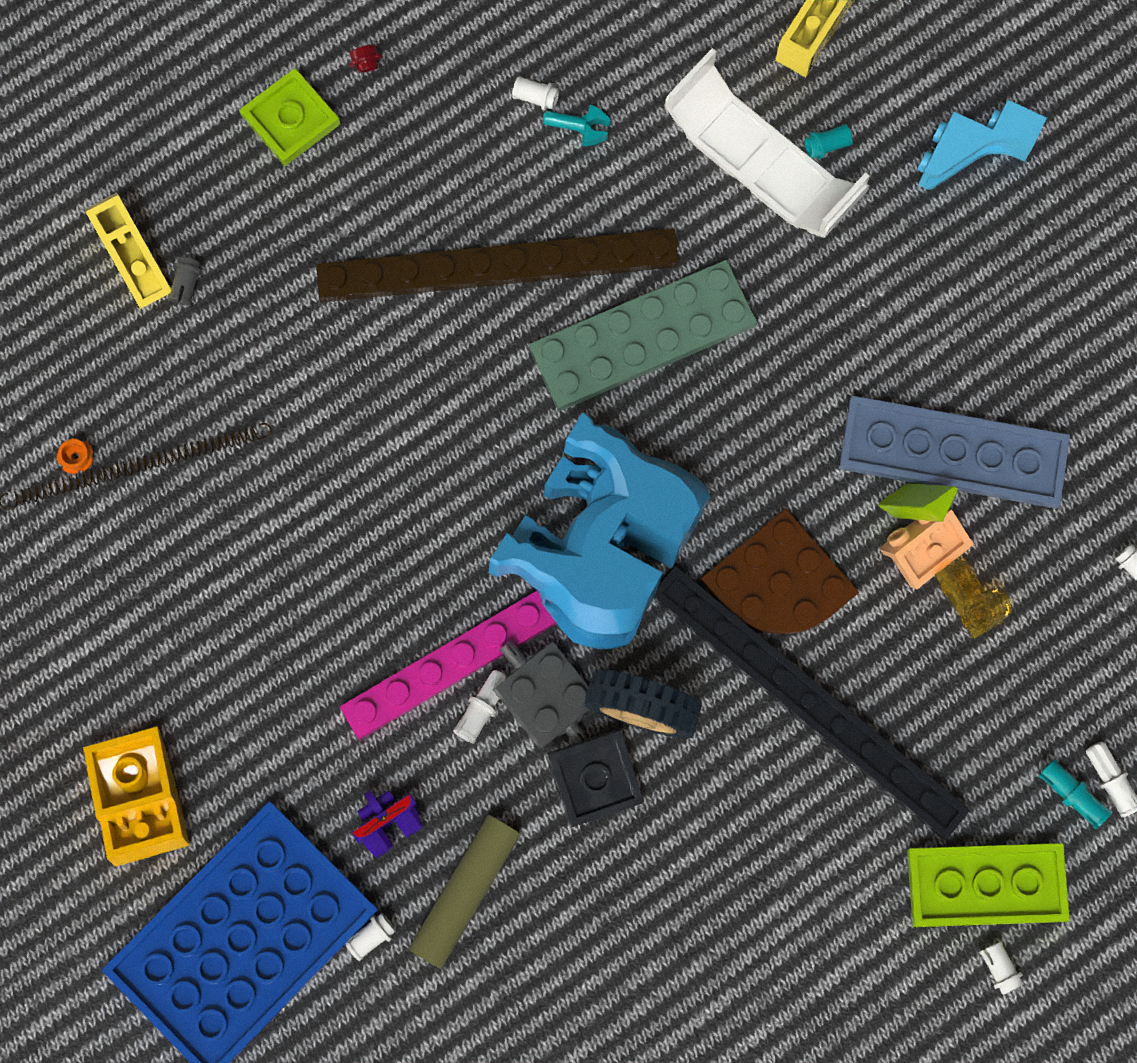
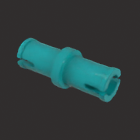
(1075, 794)

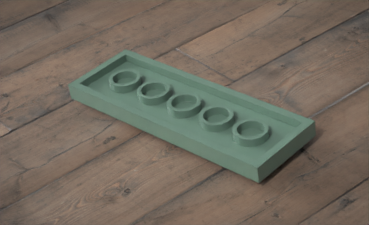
(642, 335)

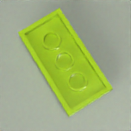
(988, 885)

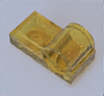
(972, 600)

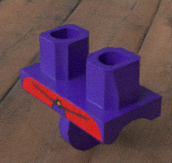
(372, 833)

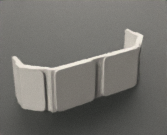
(759, 153)

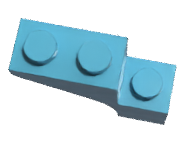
(965, 141)

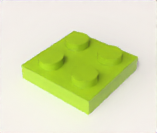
(289, 117)

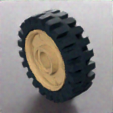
(643, 704)

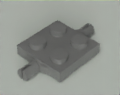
(544, 694)

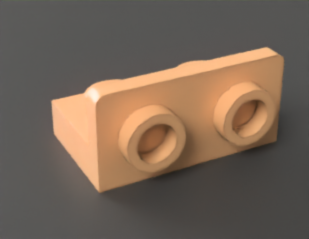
(926, 547)

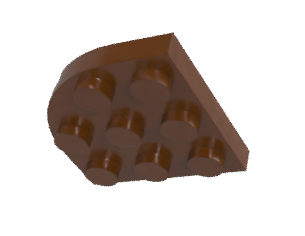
(780, 580)

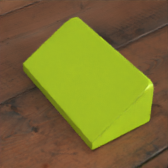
(920, 502)

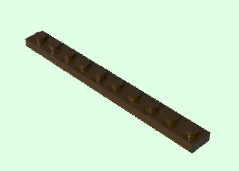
(497, 265)

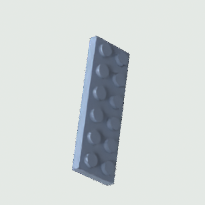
(954, 451)

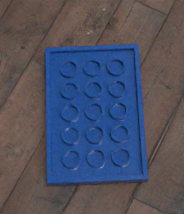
(240, 940)

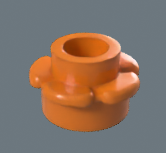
(73, 446)

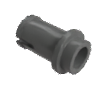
(184, 279)

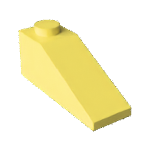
(128, 250)

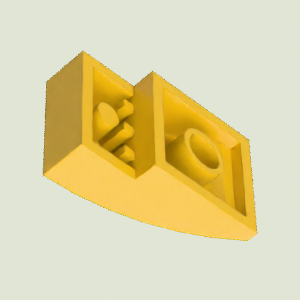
(135, 797)

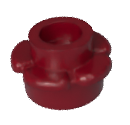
(365, 58)

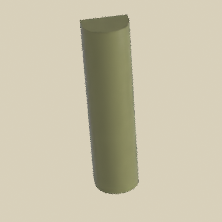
(464, 892)

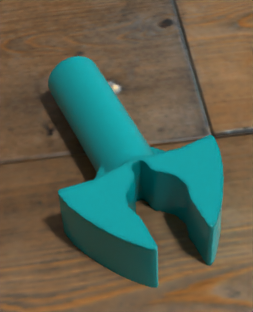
(581, 124)

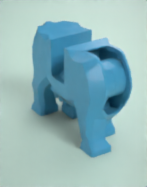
(586, 576)

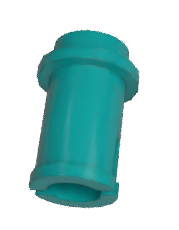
(819, 144)

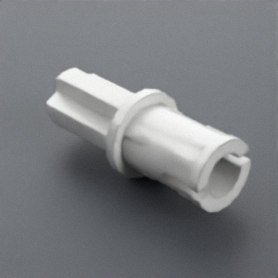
(479, 709)
(1113, 779)

